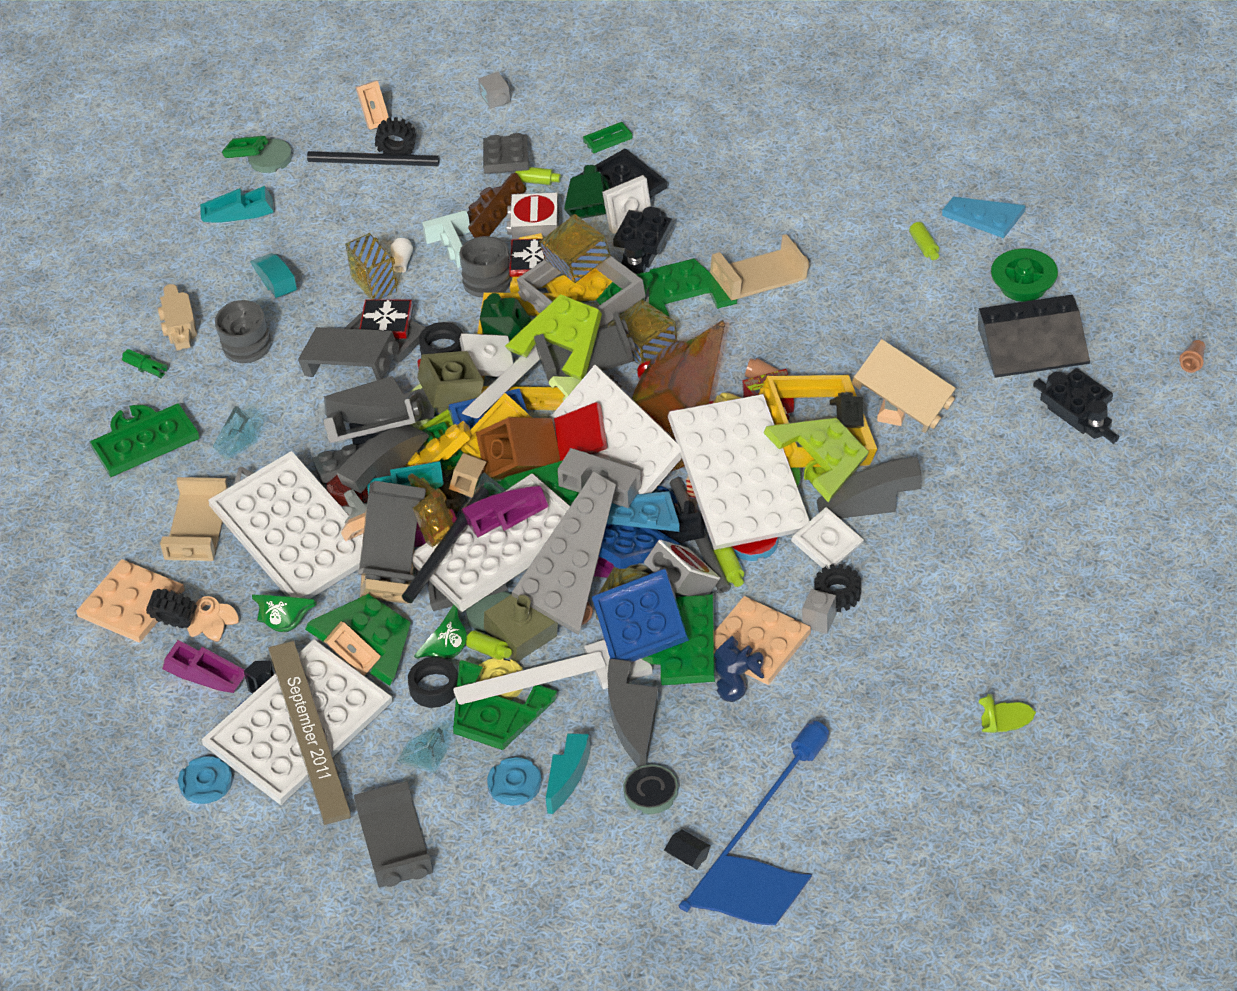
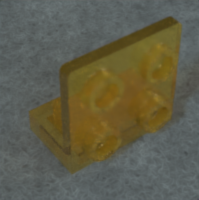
(431, 512)

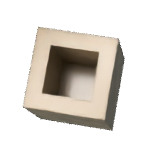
(467, 475)

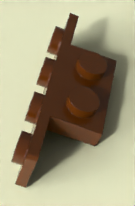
(493, 206)

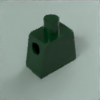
(586, 194)
(503, 316)

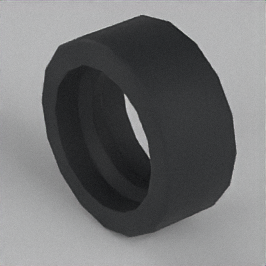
(438, 331)
(437, 697)

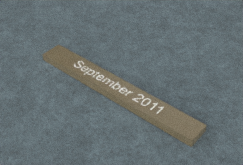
(309, 733)

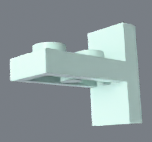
(447, 230)

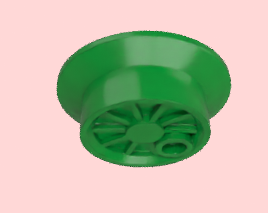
(1024, 274)

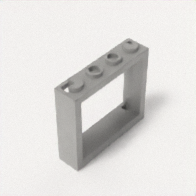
(544, 272)

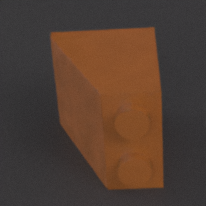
(517, 446)

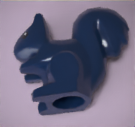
(731, 665)

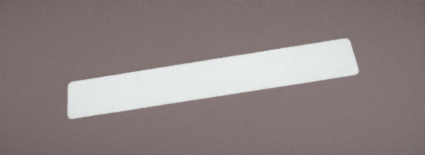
(502, 384)
(529, 677)

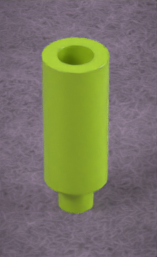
(539, 176)
(924, 240)
(730, 565)
(488, 645)

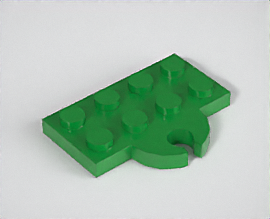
(142, 437)
(695, 658)

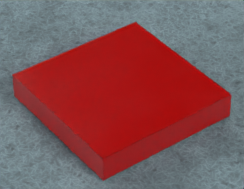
(581, 430)

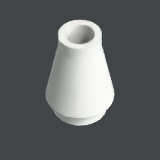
(401, 251)

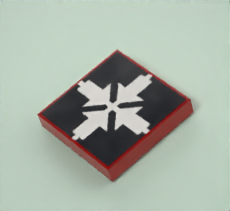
(524, 256)
(387, 316)

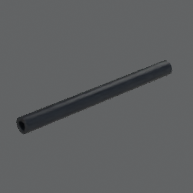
(373, 158)
(441, 550)

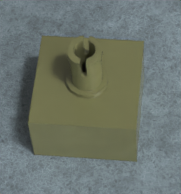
(449, 378)
(519, 626)

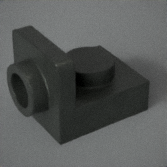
(849, 409)

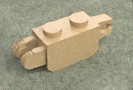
(178, 317)

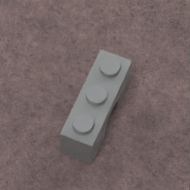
(579, 467)

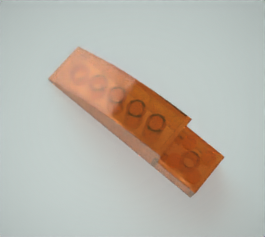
(680, 376)

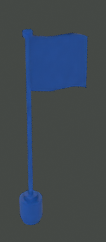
(747, 886)

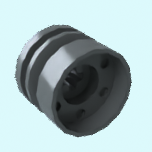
(485, 266)
(243, 331)

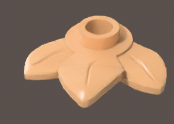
(212, 621)

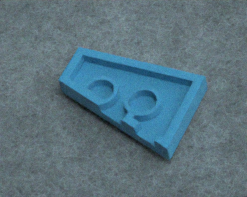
(984, 215)
(646, 511)

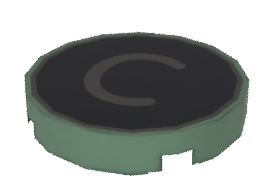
(650, 789)

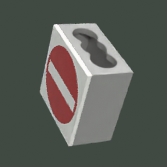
(533, 214)
(685, 569)

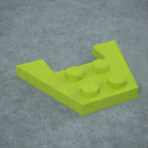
(567, 326)
(828, 444)

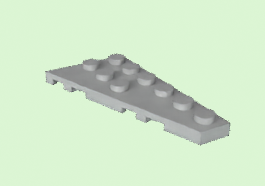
(566, 564)

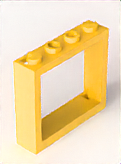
(811, 386)

